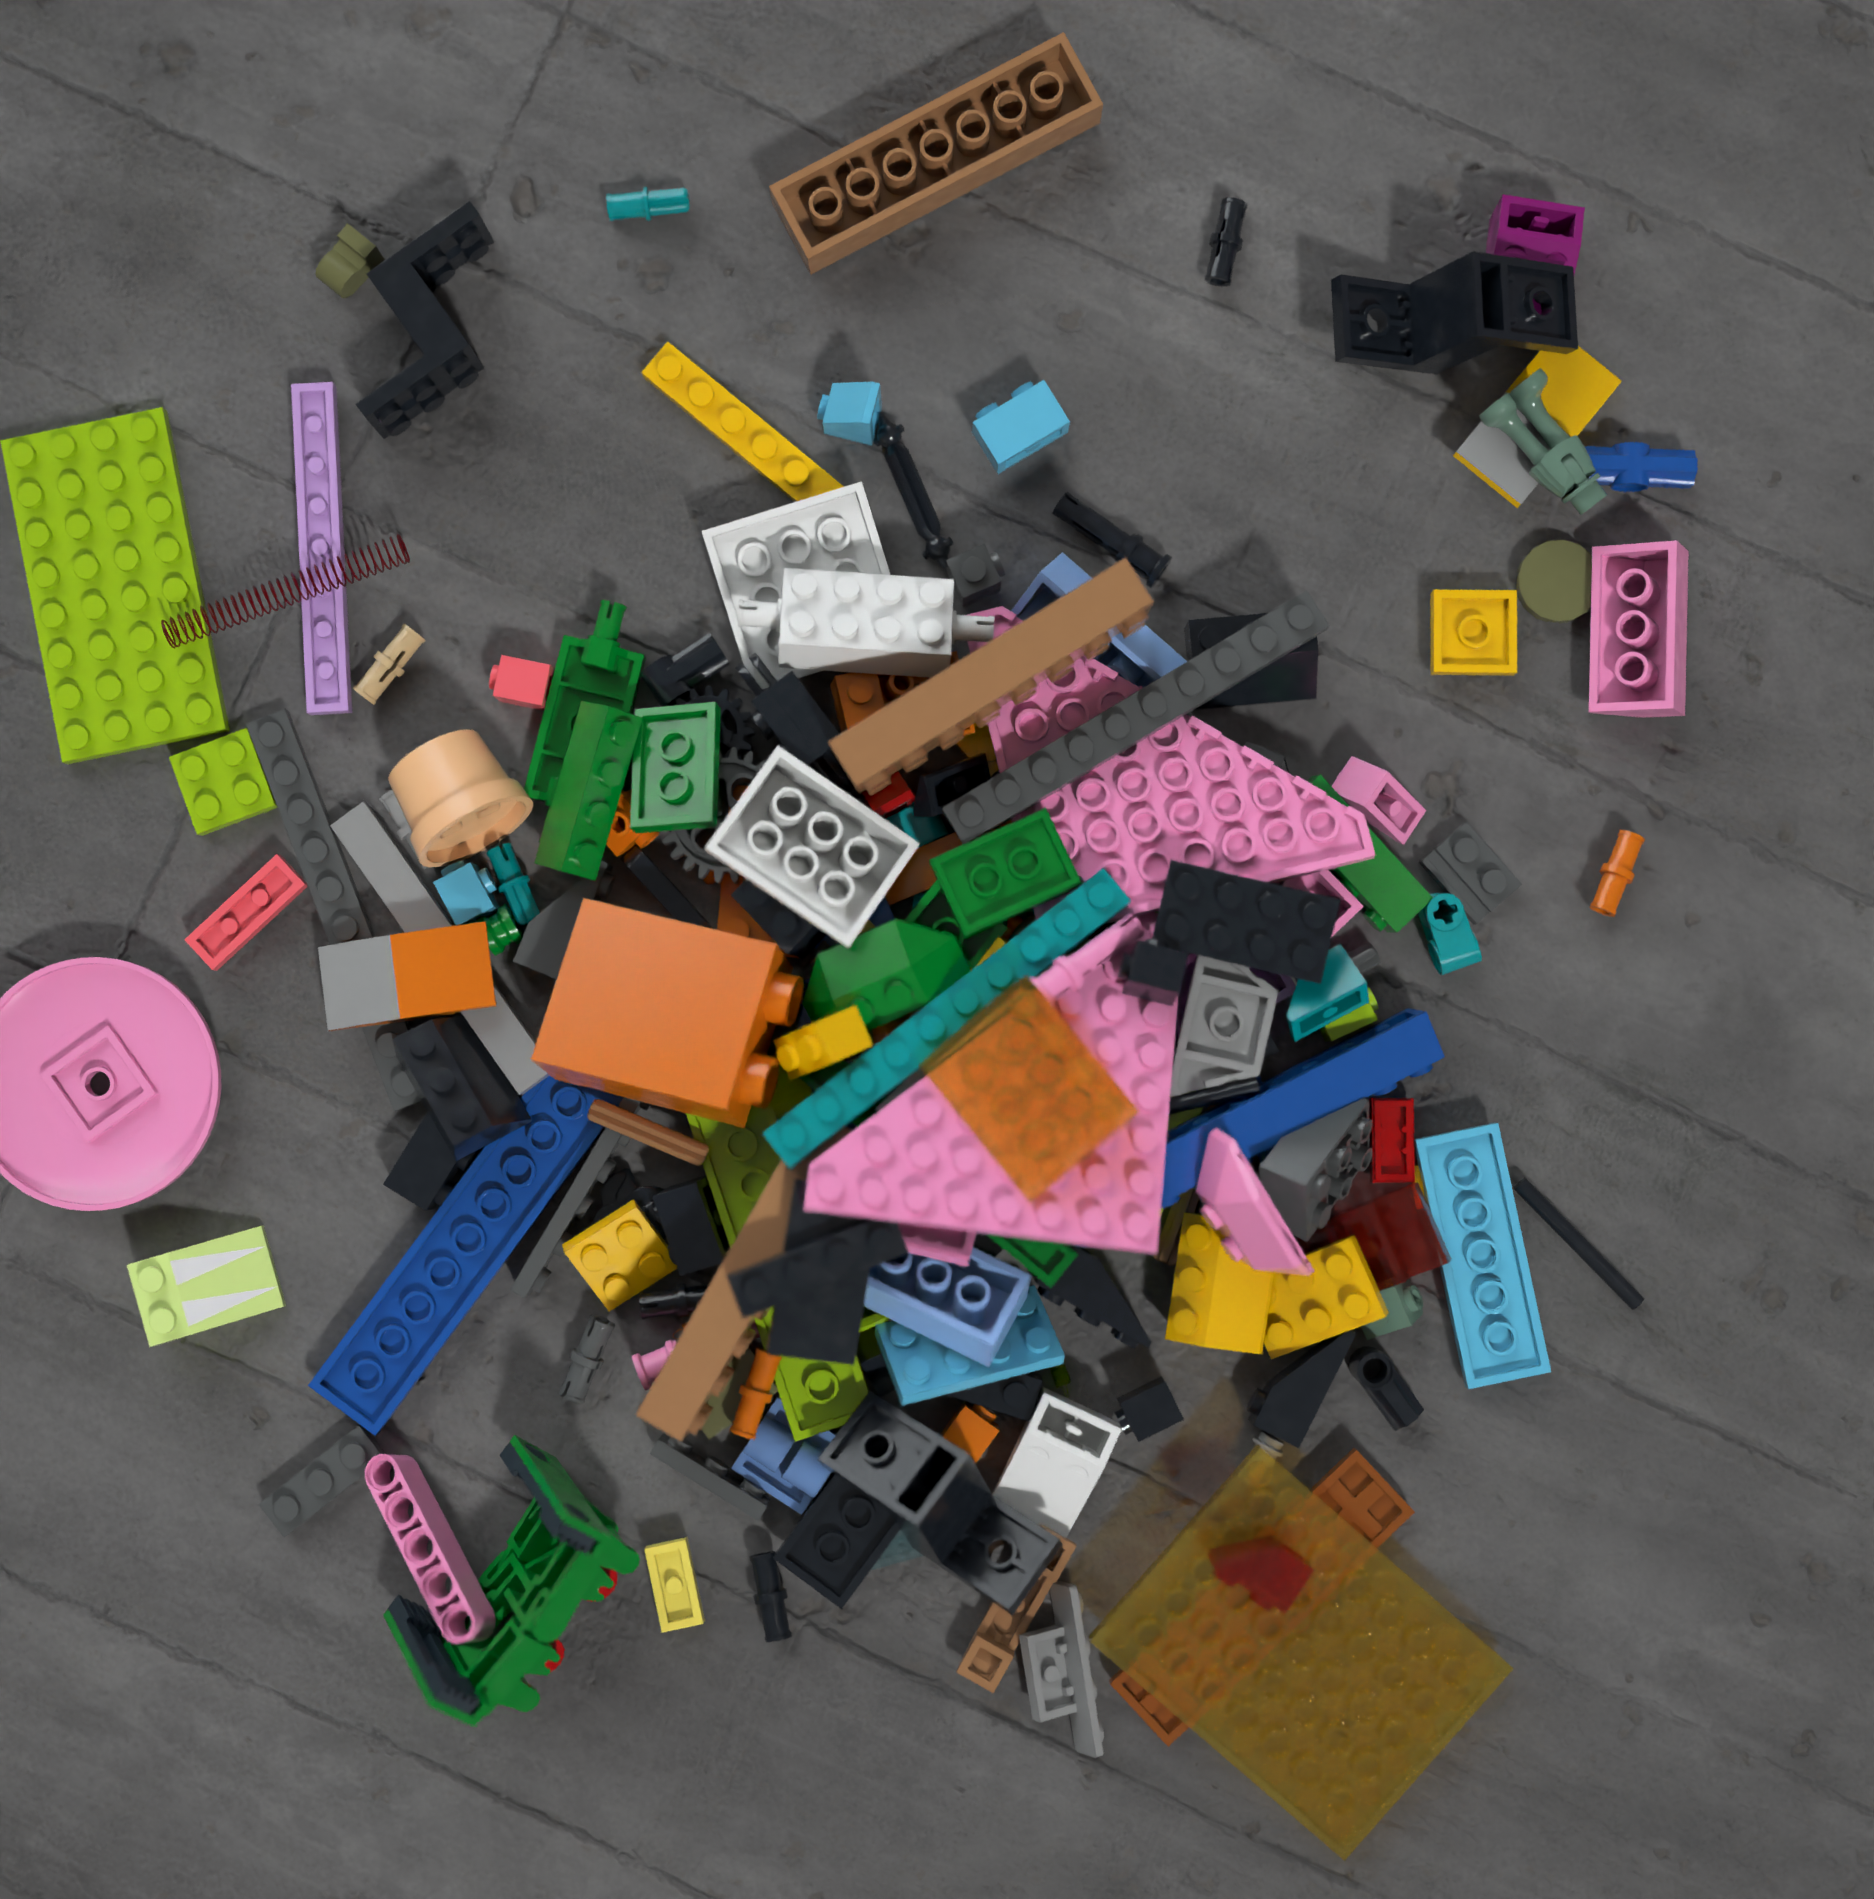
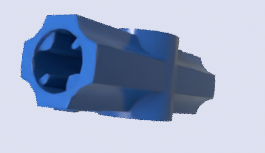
(1637, 467)

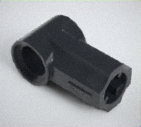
(676, 675)
(1386, 1388)

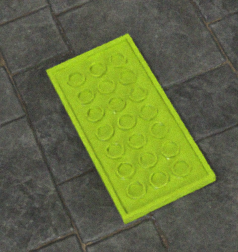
(103, 567)

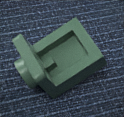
(1404, 1309)

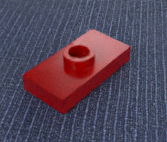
(1392, 1140)

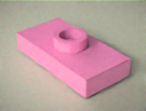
(938, 1243)

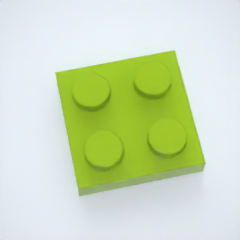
(222, 782)

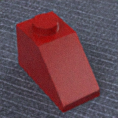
(891, 798)

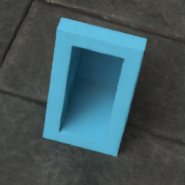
(851, 411)

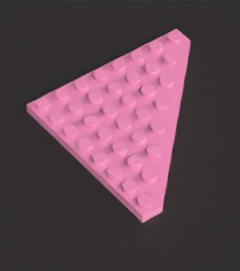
(1171, 795)
(930, 1170)

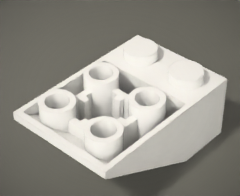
(1057, 1461)

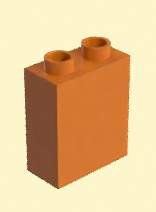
(668, 1013)

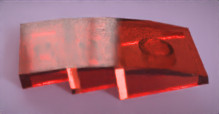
(1393, 1234)

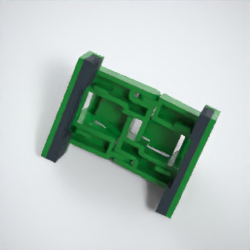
(533, 1581)

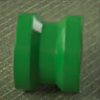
(502, 929)

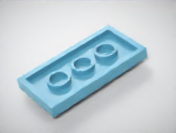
(929, 1369)

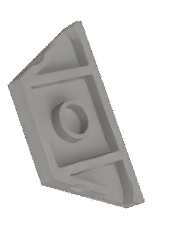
(1222, 1026)

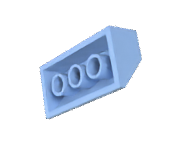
(1137, 658)

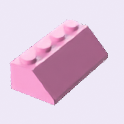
(1638, 629)

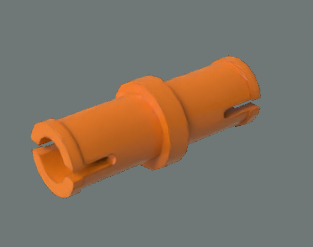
(1617, 873)
(755, 1394)

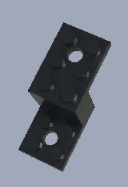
(405, 286)
(1454, 313)
(940, 1502)

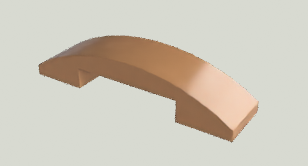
(999, 1631)

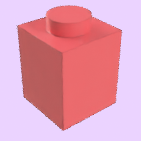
(521, 682)

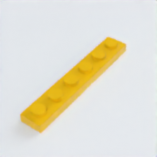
(737, 425)

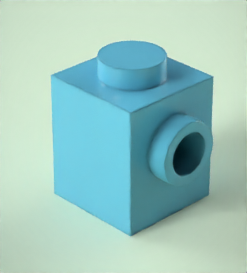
(467, 892)

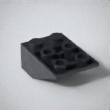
(1095, 1298)

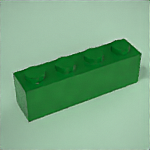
(588, 790)
(1381, 883)

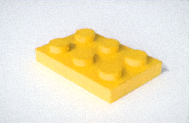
(1326, 1302)

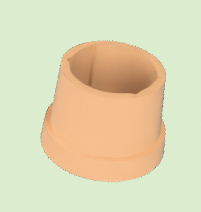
(457, 798)

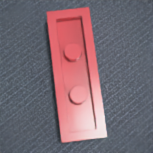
(246, 912)

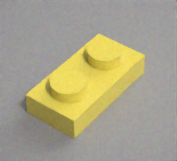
(674, 1584)

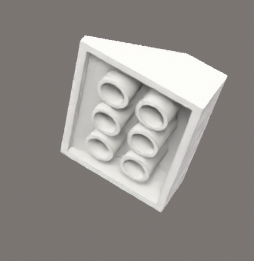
(812, 846)

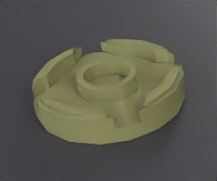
(1555, 581)

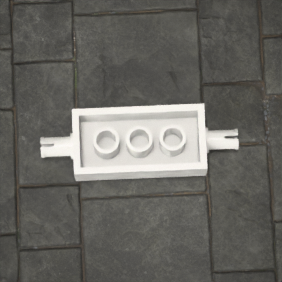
(865, 622)

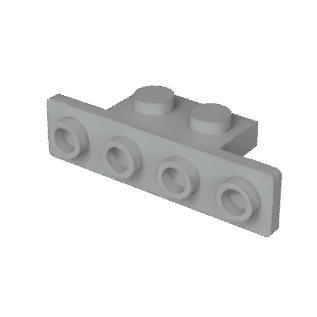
(1060, 1671)

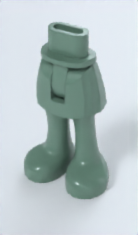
(1566, 464)

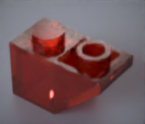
(1263, 1567)

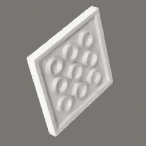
(812, 534)

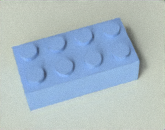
(951, 1302)

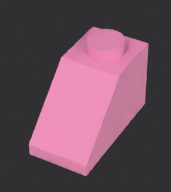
(1379, 798)

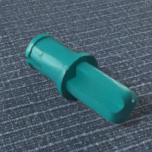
(647, 203)
(513, 883)

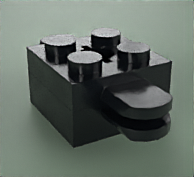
(794, 719)

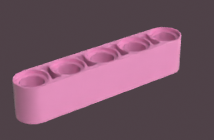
(446, 1555)

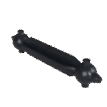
(913, 491)

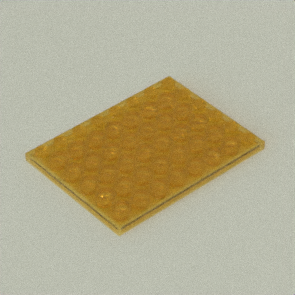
(1310, 1704)

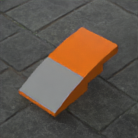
(407, 976)

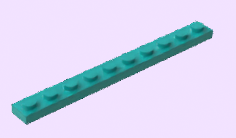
(910, 1044)

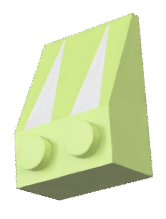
(206, 1285)

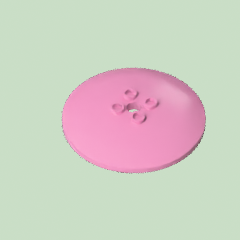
(162, 1093)

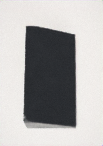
(948, 784)

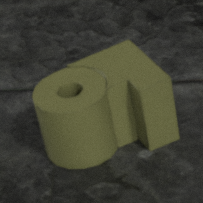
(348, 262)

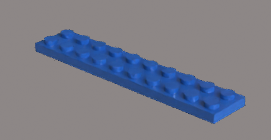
(458, 1254)

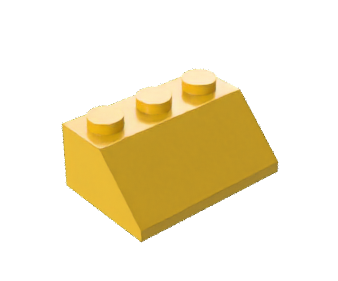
(1213, 1297)

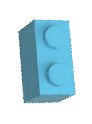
(1019, 425)

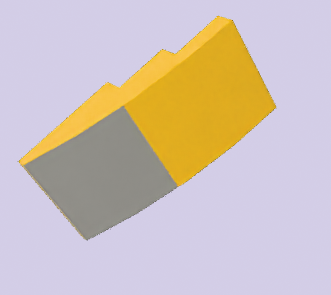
(1572, 397)

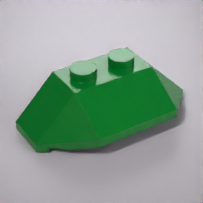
(885, 972)

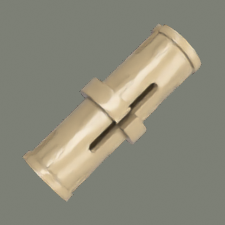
(389, 664)

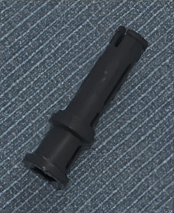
(1142, 558)

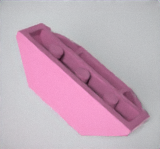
(1245, 1212)

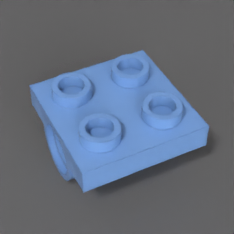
(780, 1464)

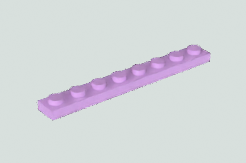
(320, 539)

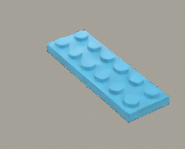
(1489, 1270)

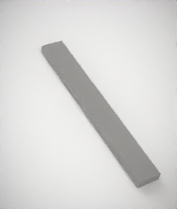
(418, 910)

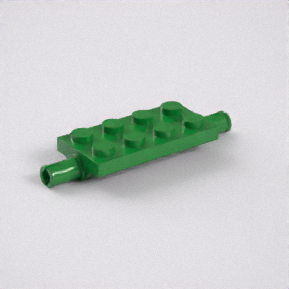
(585, 671)

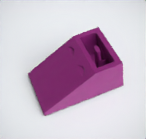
(1536, 231)

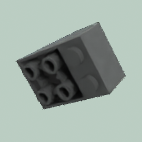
(1317, 1167)

